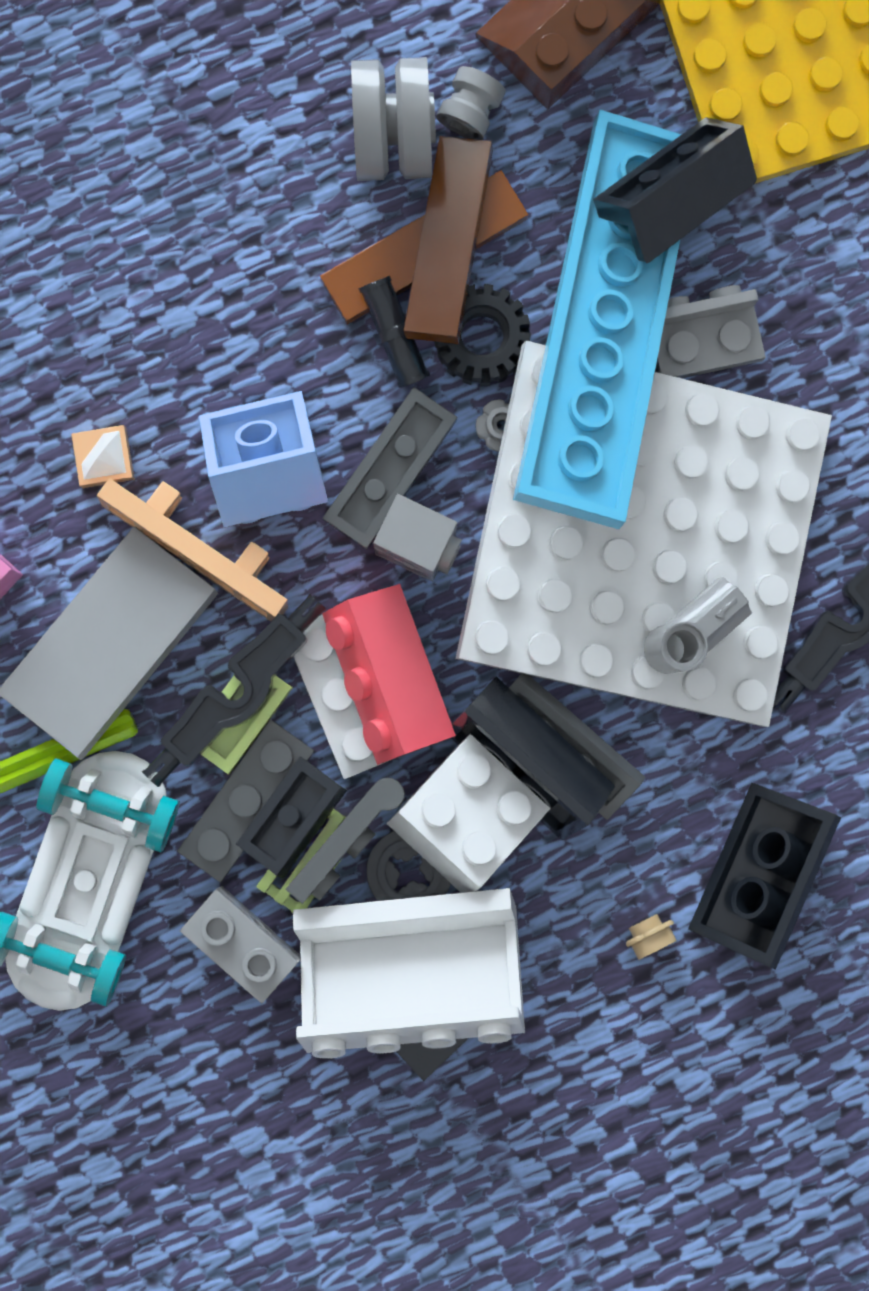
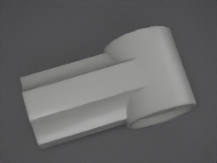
(698, 626)

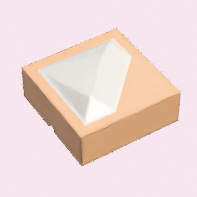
(102, 456)

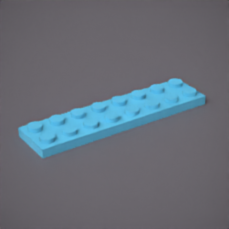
(598, 346)

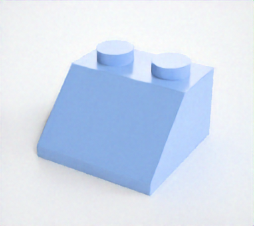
(262, 459)

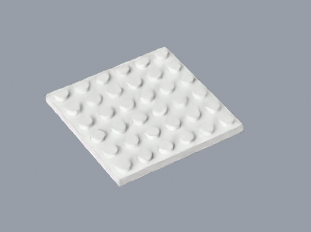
(714, 495)

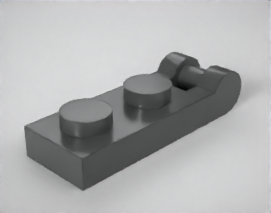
(348, 838)

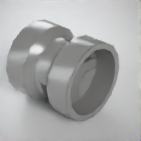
(469, 106)

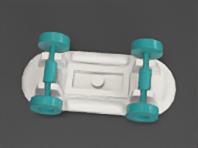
(85, 879)

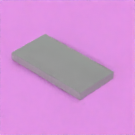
(107, 643)

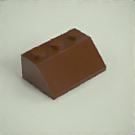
(558, 41)

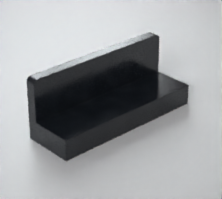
(680, 186)

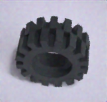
(505, 359)

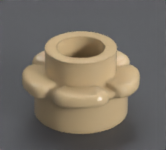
(650, 936)

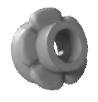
(487, 423)

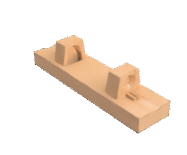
(154, 522)

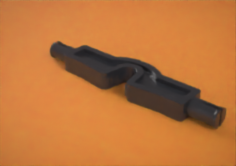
(826, 644)
(214, 712)

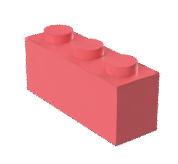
(387, 674)

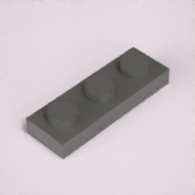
(390, 467)
(584, 740)
(265, 765)

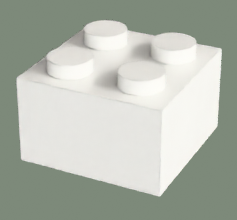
(468, 816)

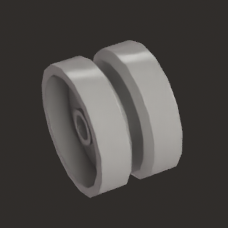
(392, 118)

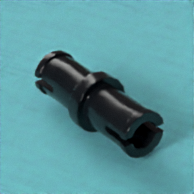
(390, 323)

